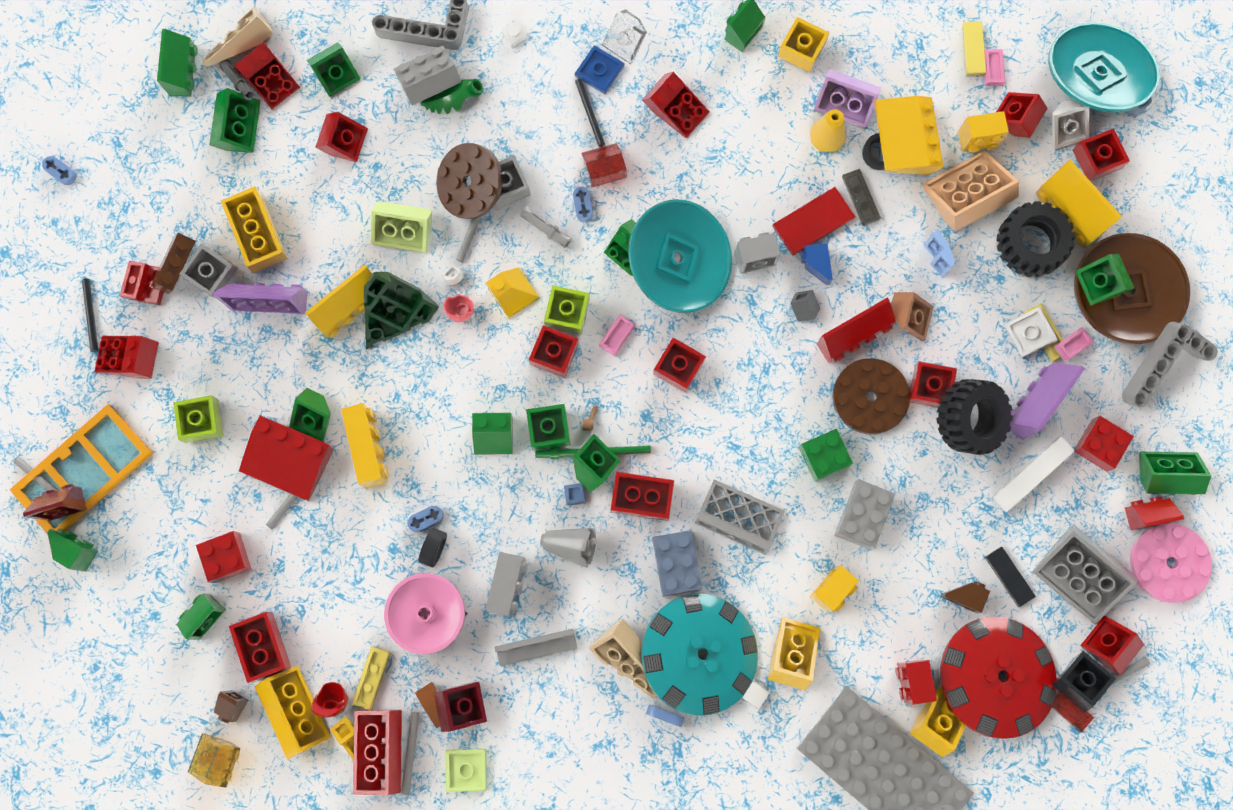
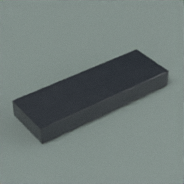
(1010, 576)

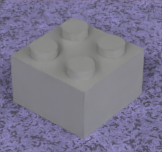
(514, 183)
(757, 252)
(208, 270)

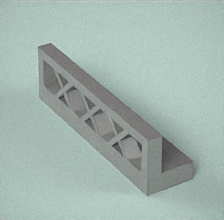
(536, 647)

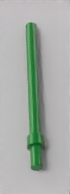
(555, 453)

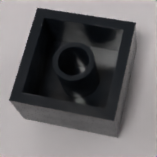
(1084, 681)

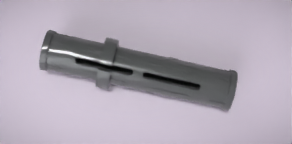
(240, 83)

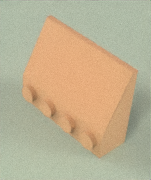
(971, 190)

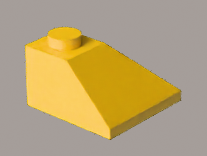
(512, 291)

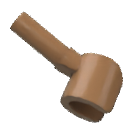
(588, 424)

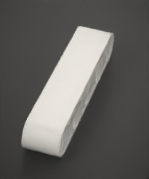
(1033, 474)

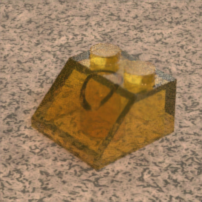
(214, 760)

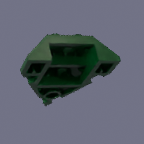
(393, 307)

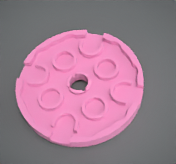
(1150, 566)

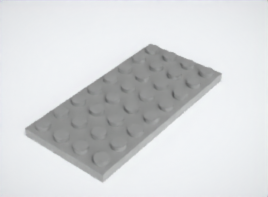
(878, 760)

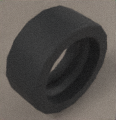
(867, 157)
(432, 547)

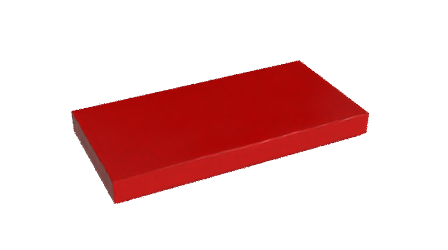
(813, 221)

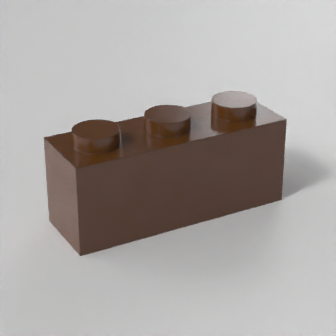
(173, 263)

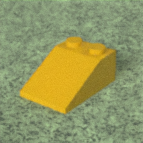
(794, 654)
(938, 726)

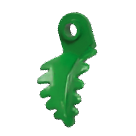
(453, 96)

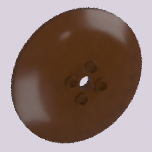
(1158, 294)

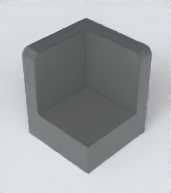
(805, 305)

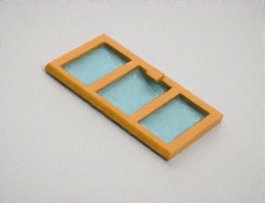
(92, 458)

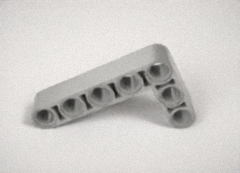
(427, 29)
(1161, 358)

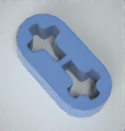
(61, 167)
(578, 204)
(428, 522)
(665, 715)

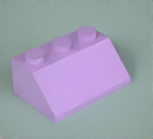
(849, 96)

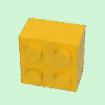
(803, 44)
(983, 132)
(834, 589)

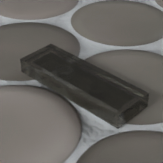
(861, 197)

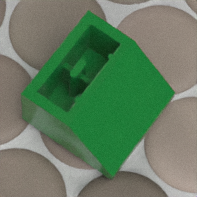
(744, 24)
(619, 246)
(71, 551)

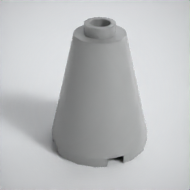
(571, 544)

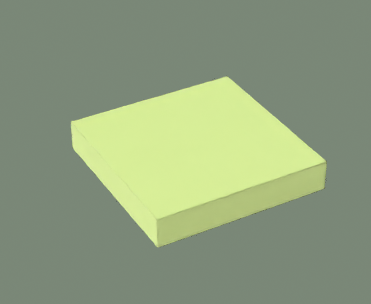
(466, 770)

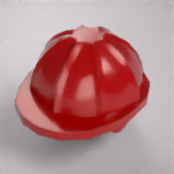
(330, 700)

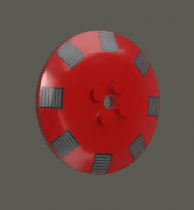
(972, 683)

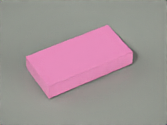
(994, 67)
(617, 335)
(1073, 344)

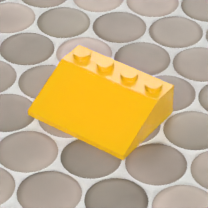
(909, 135)
(1080, 201)

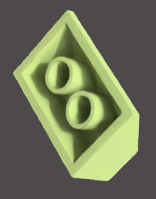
(401, 226)

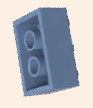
(676, 563)

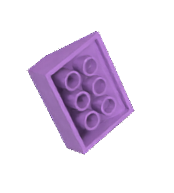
(263, 298)
(1043, 398)

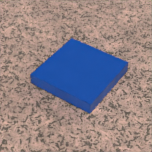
(599, 69)

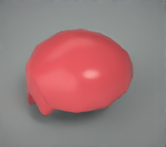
(458, 308)

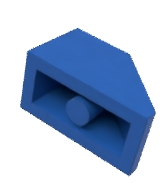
(817, 262)

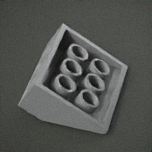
(1085, 574)

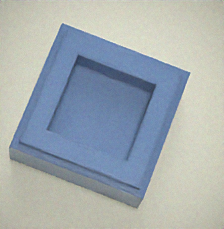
(574, 494)

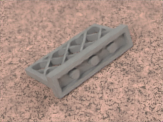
(735, 532)

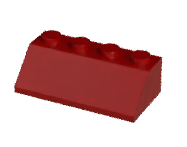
(857, 331)
(377, 752)

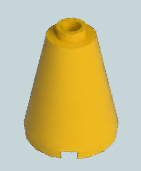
(829, 132)

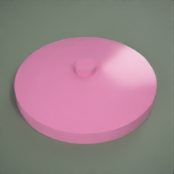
(424, 613)

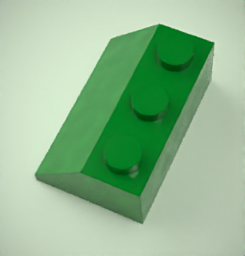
(176, 63)
(234, 122)
(1173, 473)

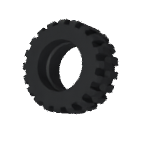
(1052, 223)
(992, 422)

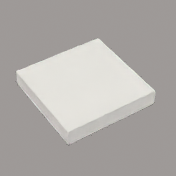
(1030, 332)

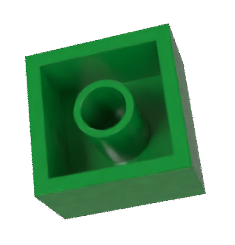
(548, 427)
(825, 455)

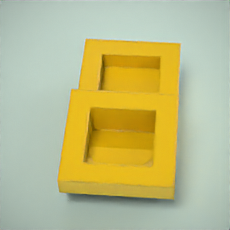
(344, 734)

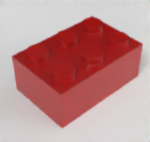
(642, 496)
(259, 647)

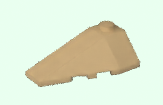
(249, 33)
(622, 650)

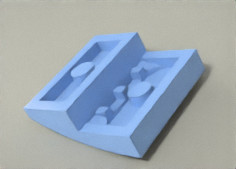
(941, 252)

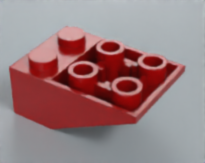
(267, 76)
(676, 104)
(127, 356)

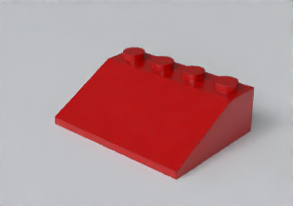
(285, 458)

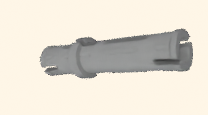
(551, 231)

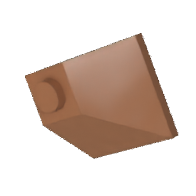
(912, 313)

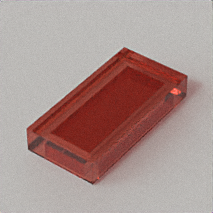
(1071, 712)

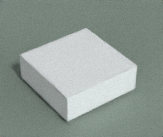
(755, 695)

